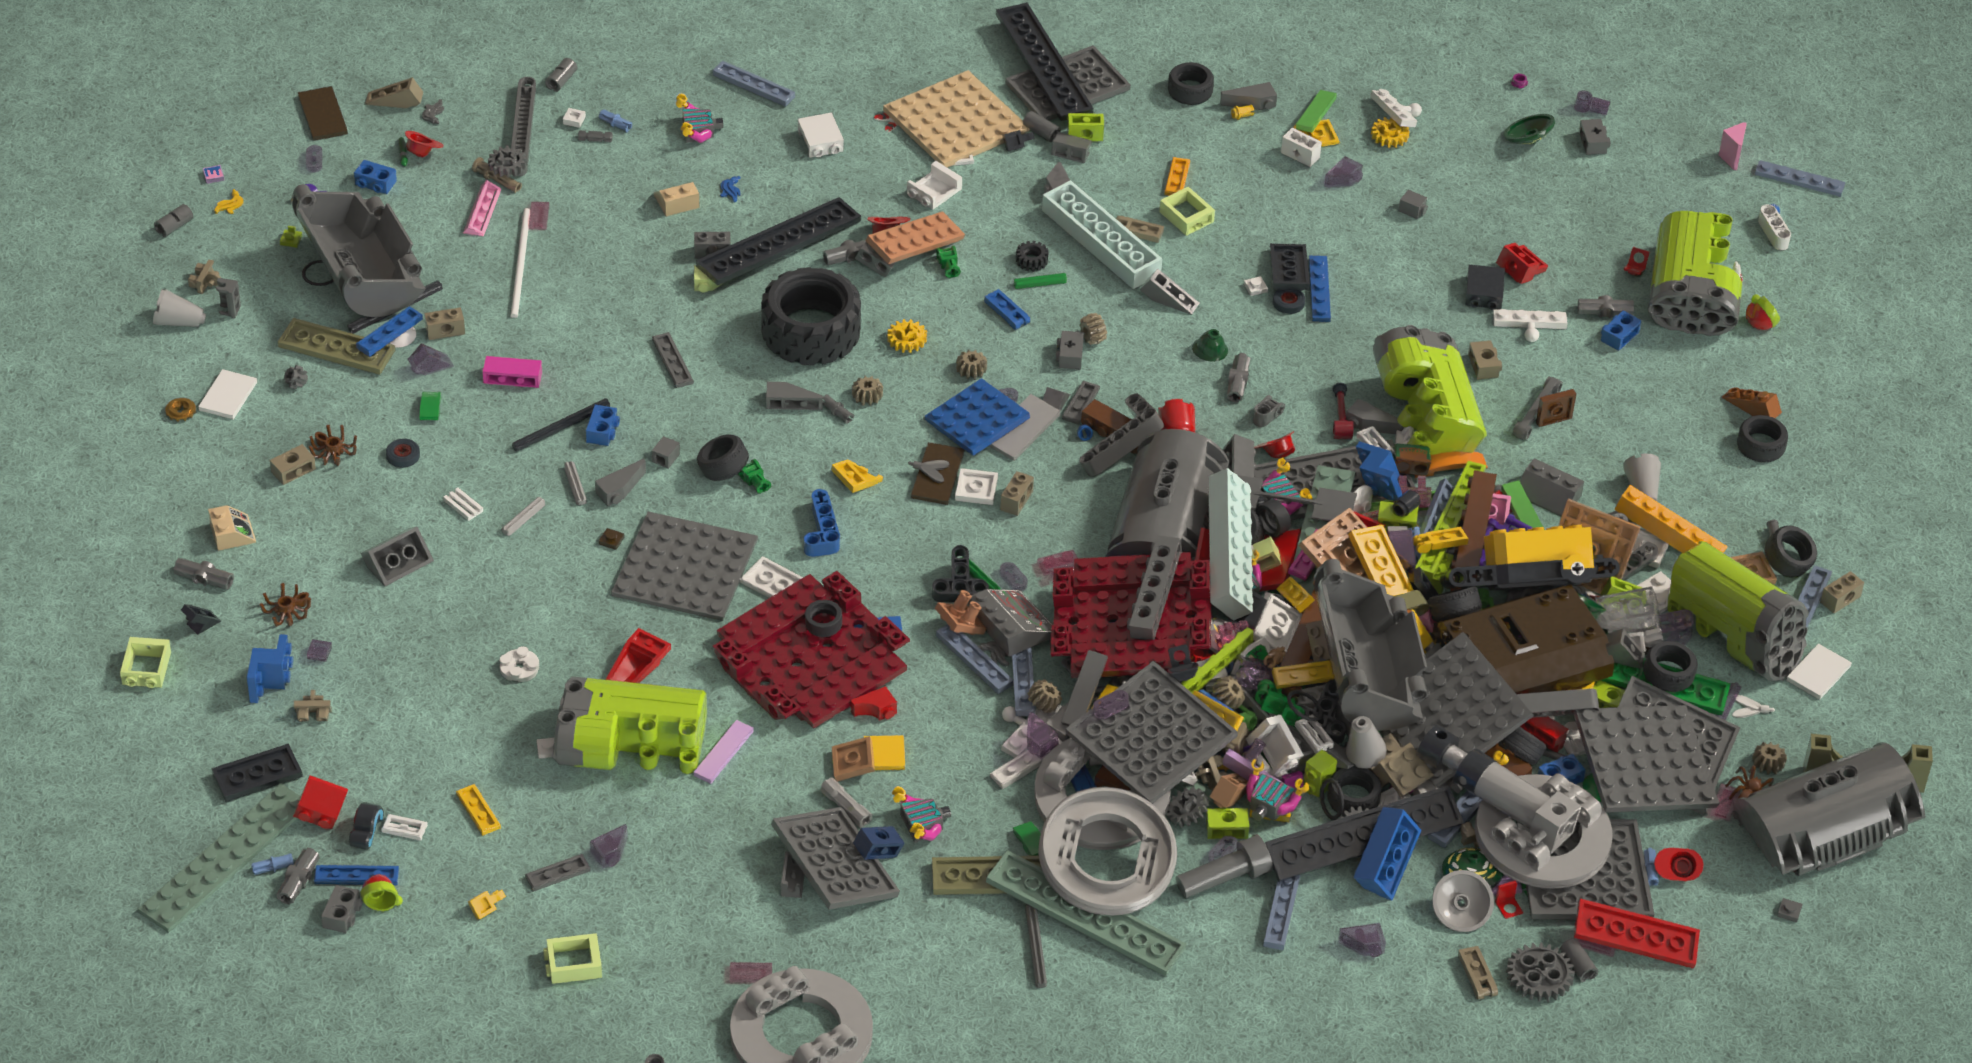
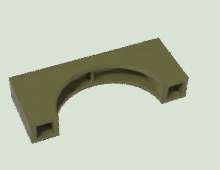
(1821, 752)

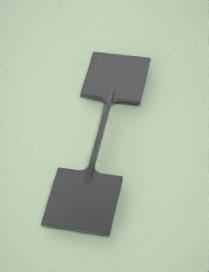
(1326, 506)

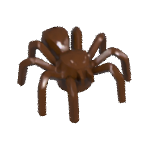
(331, 445)
(286, 605)
(1751, 785)

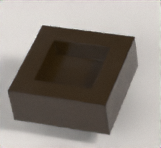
(611, 539)

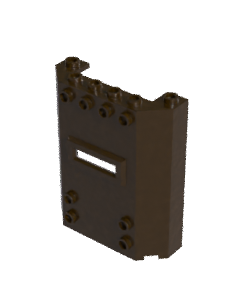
(1561, 638)

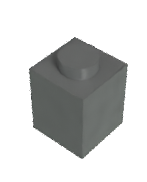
(1413, 204)
(665, 452)

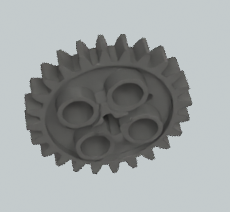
(1540, 972)

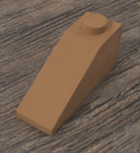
(1229, 790)

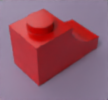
(876, 703)

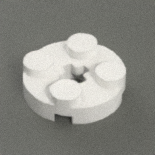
(523, 656)

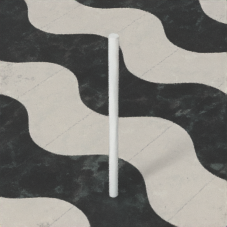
(520, 263)

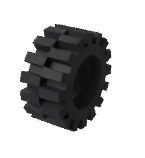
(1032, 249)

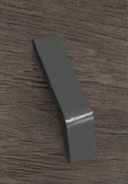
(1125, 438)
(1560, 702)

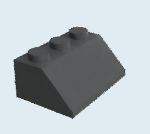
(1240, 455)
(1550, 486)
(397, 556)

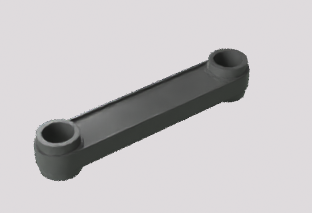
(1524, 428)

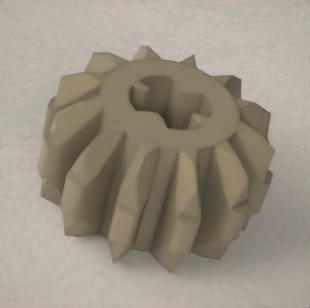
(1093, 328)
(971, 364)
(867, 390)
(1228, 692)
(1044, 696)
(1769, 757)

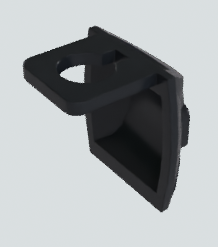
(1184, 671)

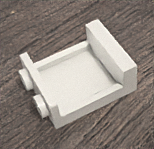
(821, 135)
(935, 186)
(1280, 747)

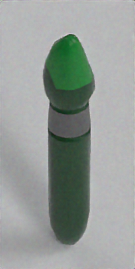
(402, 150)

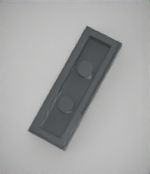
(1083, 397)
(557, 872)

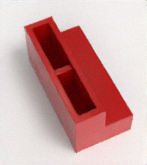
(1548, 731)

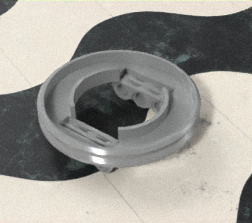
(1056, 772)
(1517, 857)
(1154, 862)
(844, 1044)

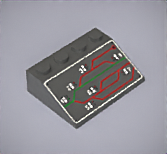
(1012, 619)

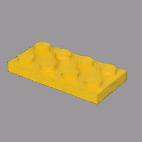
(1380, 559)

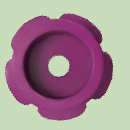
(1519, 80)

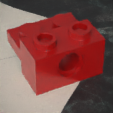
(1520, 262)

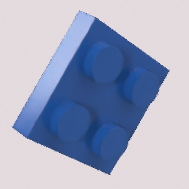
(1379, 471)
(269, 668)

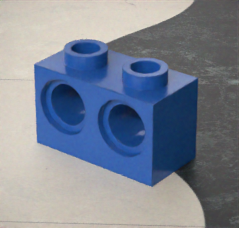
(375, 177)
(1620, 330)
(602, 425)
(1566, 766)

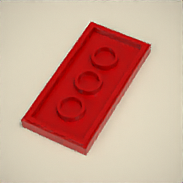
(1287, 546)

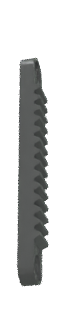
(524, 117)

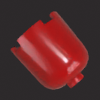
(1177, 415)

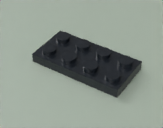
(1289, 267)
(257, 772)

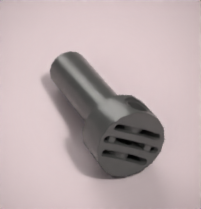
(1250, 858)

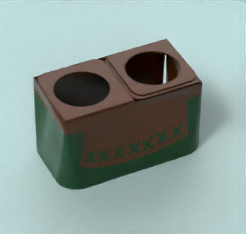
(1411, 458)

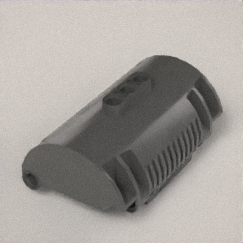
(361, 249)
(1167, 492)
(1371, 648)
(1833, 810)

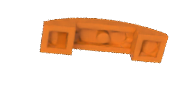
(1453, 460)

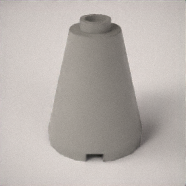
(177, 311)
(1644, 473)
(1365, 744)

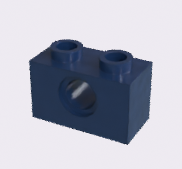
(878, 842)

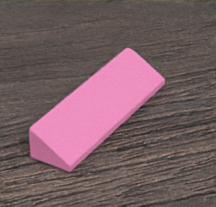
(480, 209)

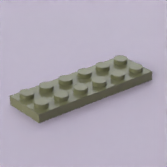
(332, 346)
(966, 874)

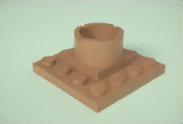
(1609, 535)
(1334, 543)

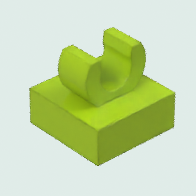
(291, 237)

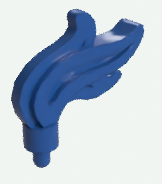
(728, 188)

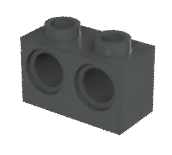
(341, 909)

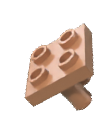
(960, 616)

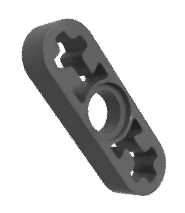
(1647, 559)

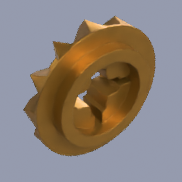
(175, 405)

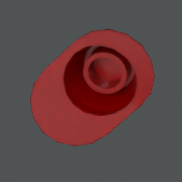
(420, 144)
(881, 223)
(1279, 447)
(1678, 862)

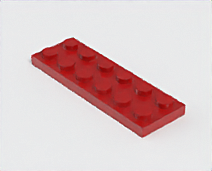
(1636, 933)

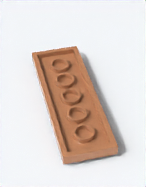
(915, 237)

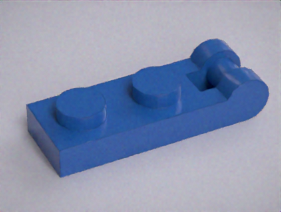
(1007, 309)

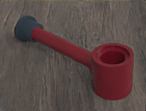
(1341, 429)

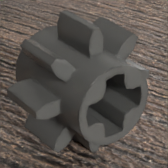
(296, 377)

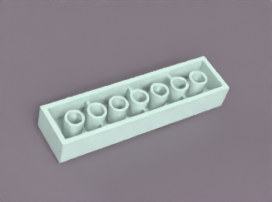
(1101, 234)
(1230, 544)

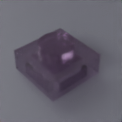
(319, 650)

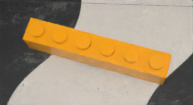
(1662, 521)

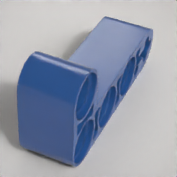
(827, 538)

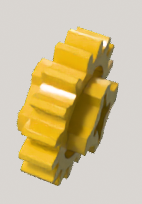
(1389, 133)
(907, 336)

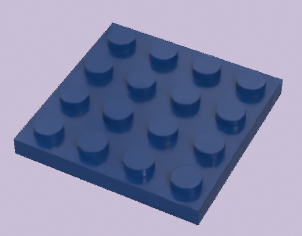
(977, 417)

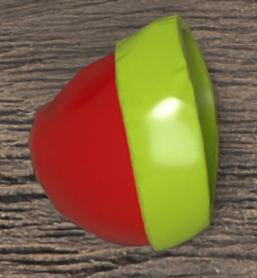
(1761, 313)
(380, 893)

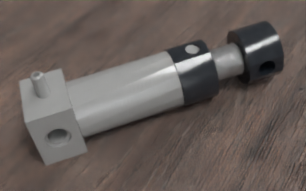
(1546, 817)

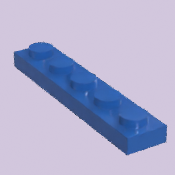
(1319, 289)

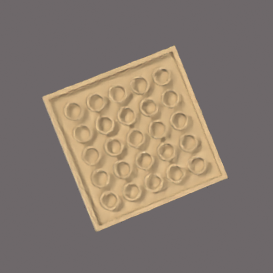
(954, 118)

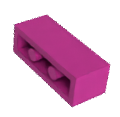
(512, 371)

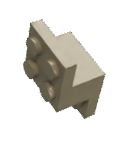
(1401, 767)

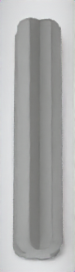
(575, 483)
(523, 516)

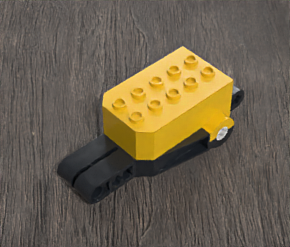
(1534, 560)

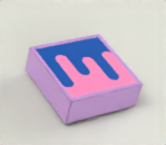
(213, 174)

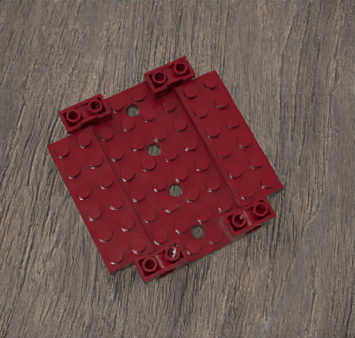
(1105, 591)
(775, 636)

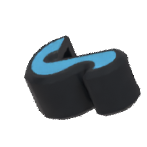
(365, 825)

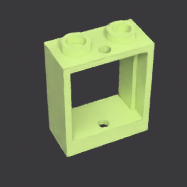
(1193, 223)
(139, 647)
(575, 972)

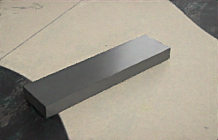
(672, 360)
(1085, 687)

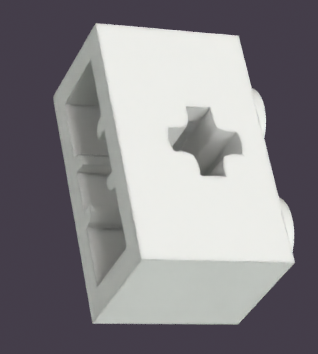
(1301, 147)

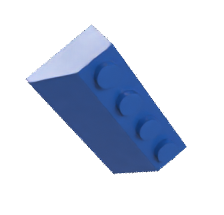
(1387, 852)

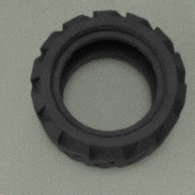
(811, 341)

